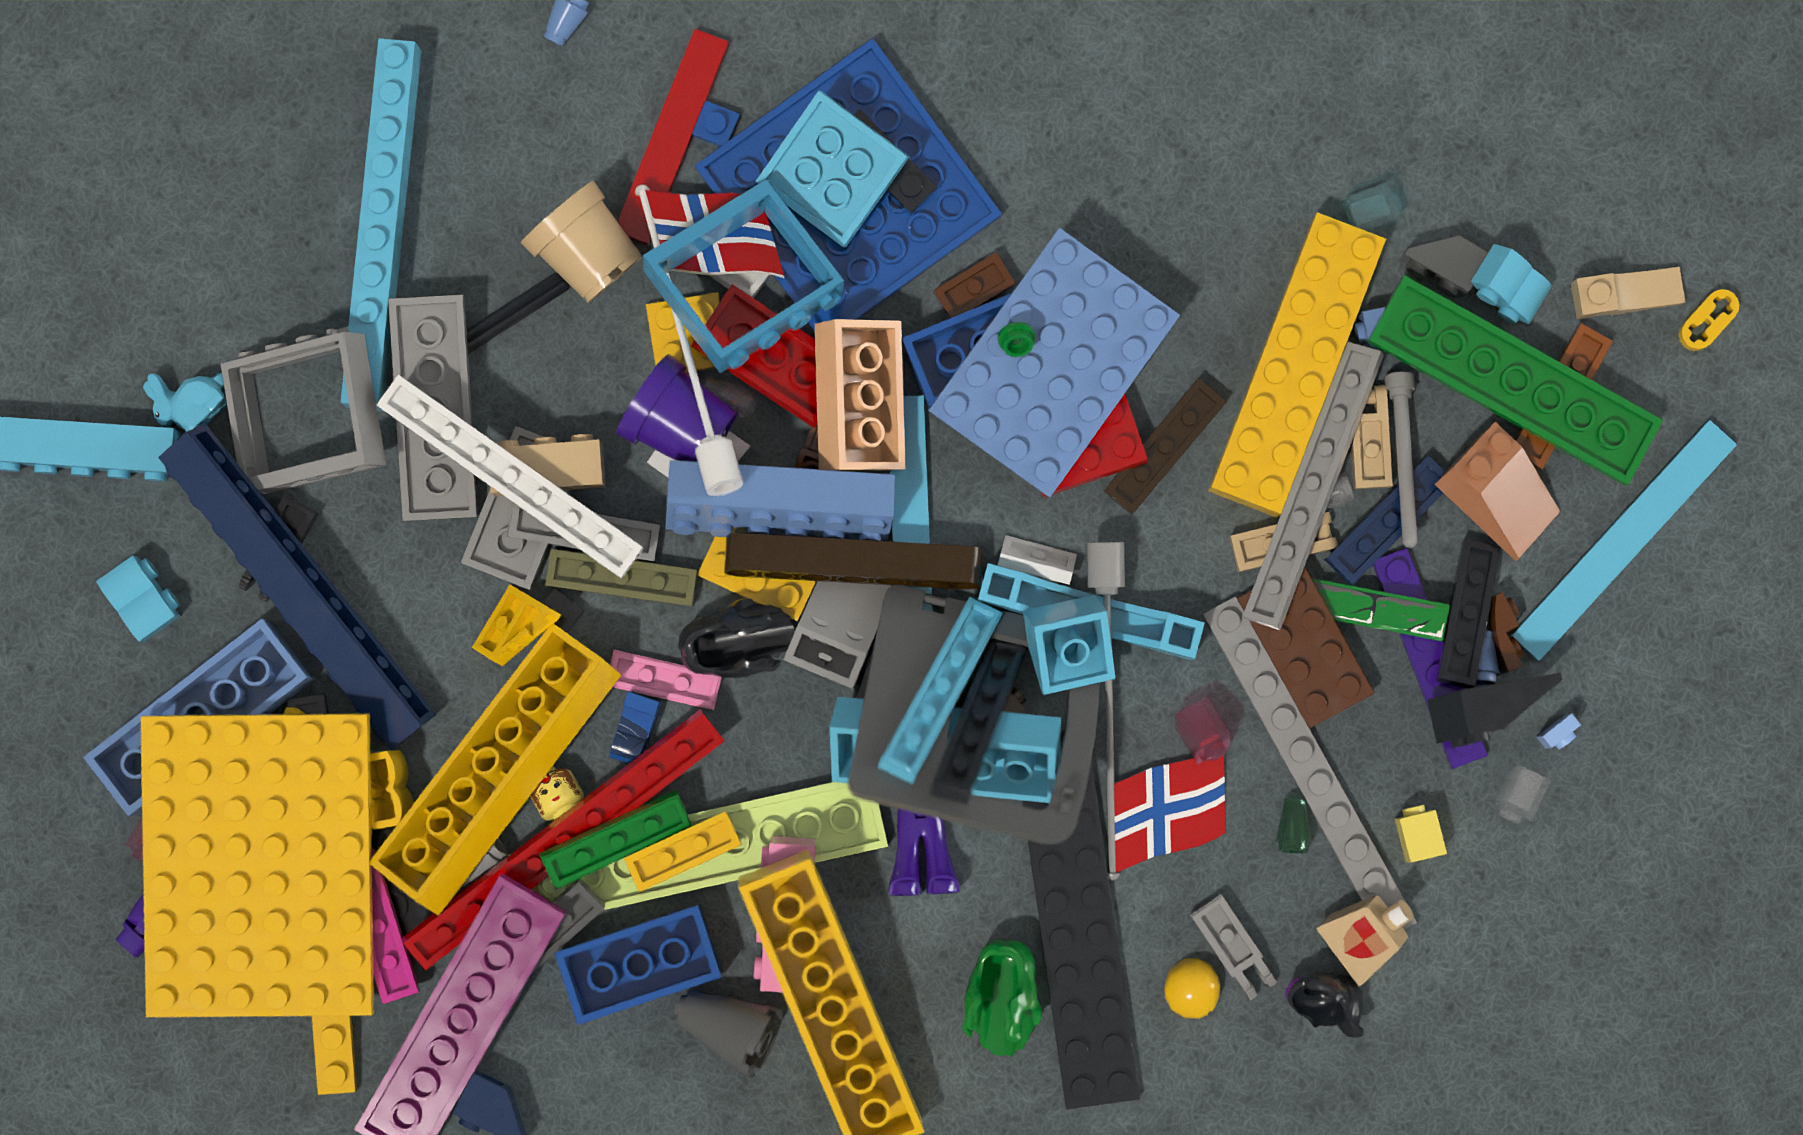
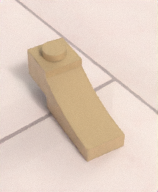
(1627, 292)

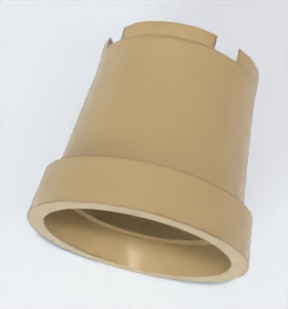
(584, 243)

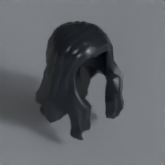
(736, 640)

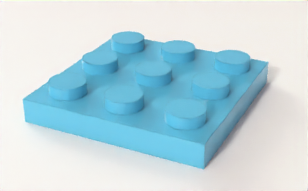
(833, 168)

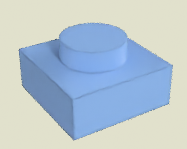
(1560, 732)

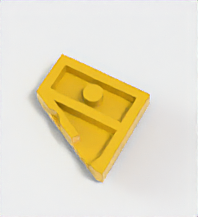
(513, 626)

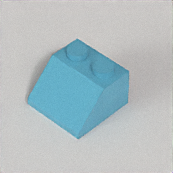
(1070, 644)

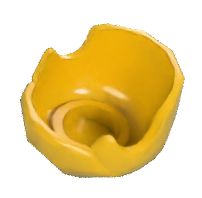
(1192, 988)

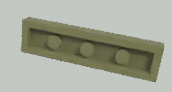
(641, 582)

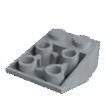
(837, 630)

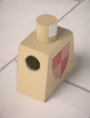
(1366, 935)

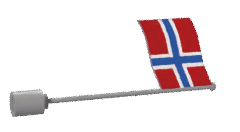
(1166, 804)

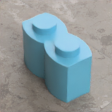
(1510, 285)
(139, 597)

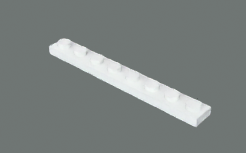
(510, 476)

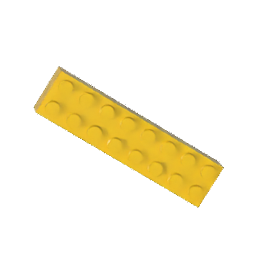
(1296, 365)
(494, 769)
(829, 998)

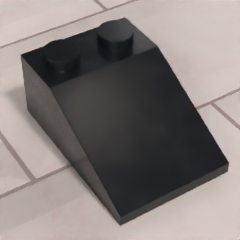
(1475, 712)

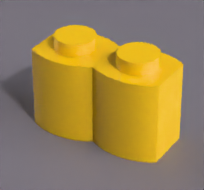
(388, 789)

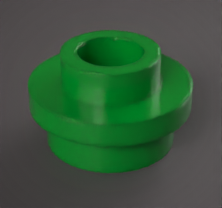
(1016, 339)

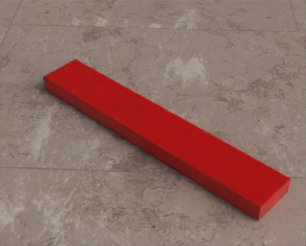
(674, 128)

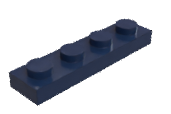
(1383, 525)

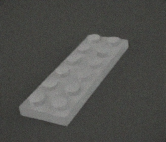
(433, 356)

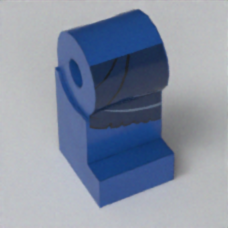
(634, 727)

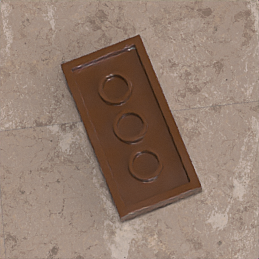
(1313, 656)

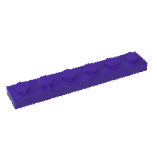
(1399, 577)

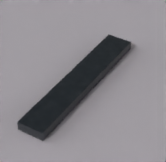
(978, 721)

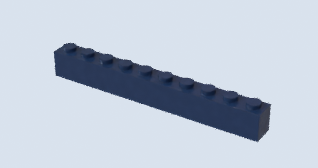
(296, 585)

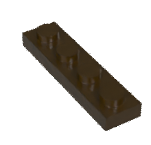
(1166, 446)

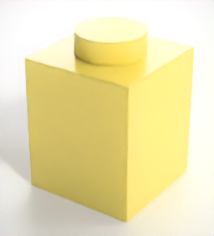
(1420, 834)

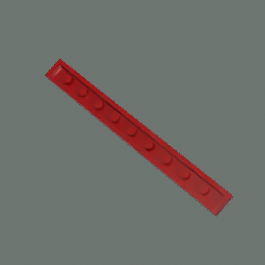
(615, 797)

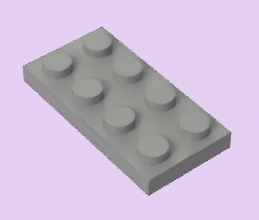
(499, 555)

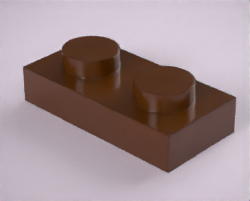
(975, 286)

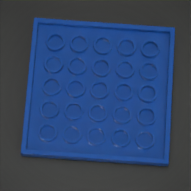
(890, 243)

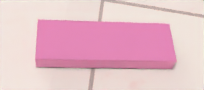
(665, 680)

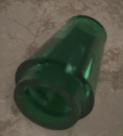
(1294, 827)

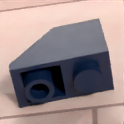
(489, 1106)

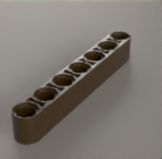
(853, 561)

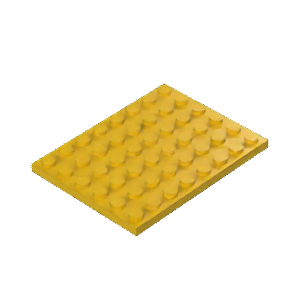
(257, 865)

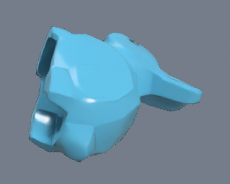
(191, 405)

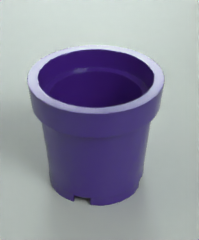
(668, 414)

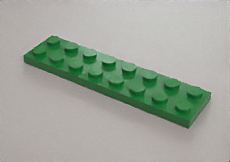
(1514, 380)

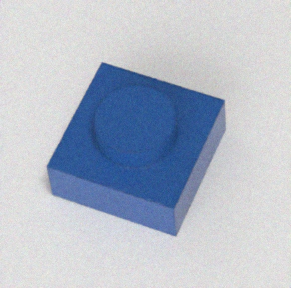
(715, 124)

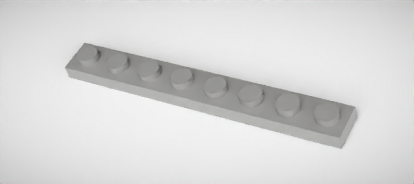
(1313, 486)

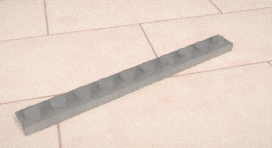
(1301, 754)

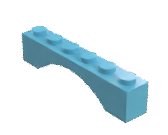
(1129, 622)

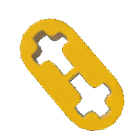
(1701, 315)

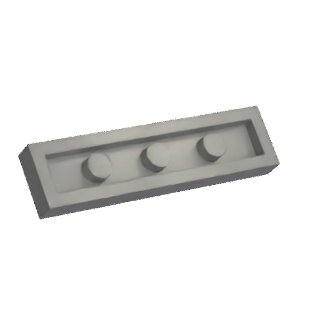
(527, 527)

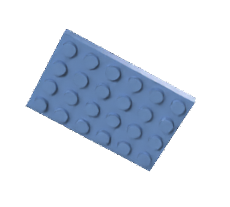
(1088, 349)

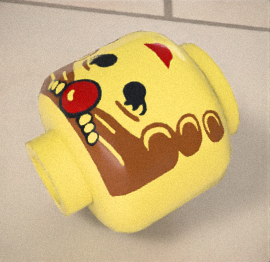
(556, 793)

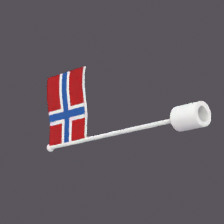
(742, 251)

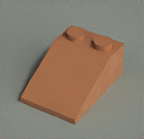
(1500, 491)

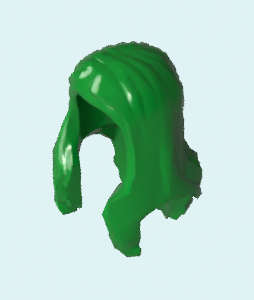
(1002, 997)

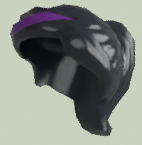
(1328, 1001)

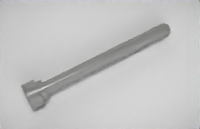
(1400, 389)

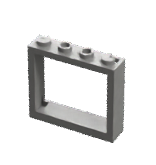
(246, 419)

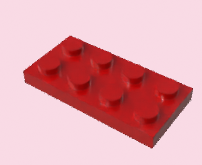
(781, 372)

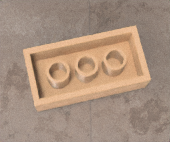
(860, 395)

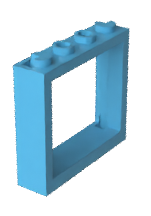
(715, 227)

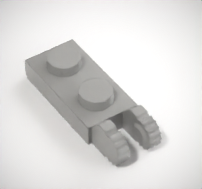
(1231, 943)

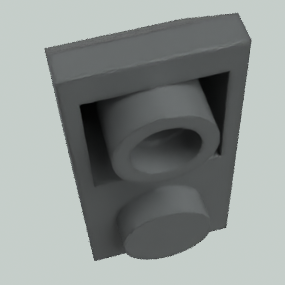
(1448, 262)

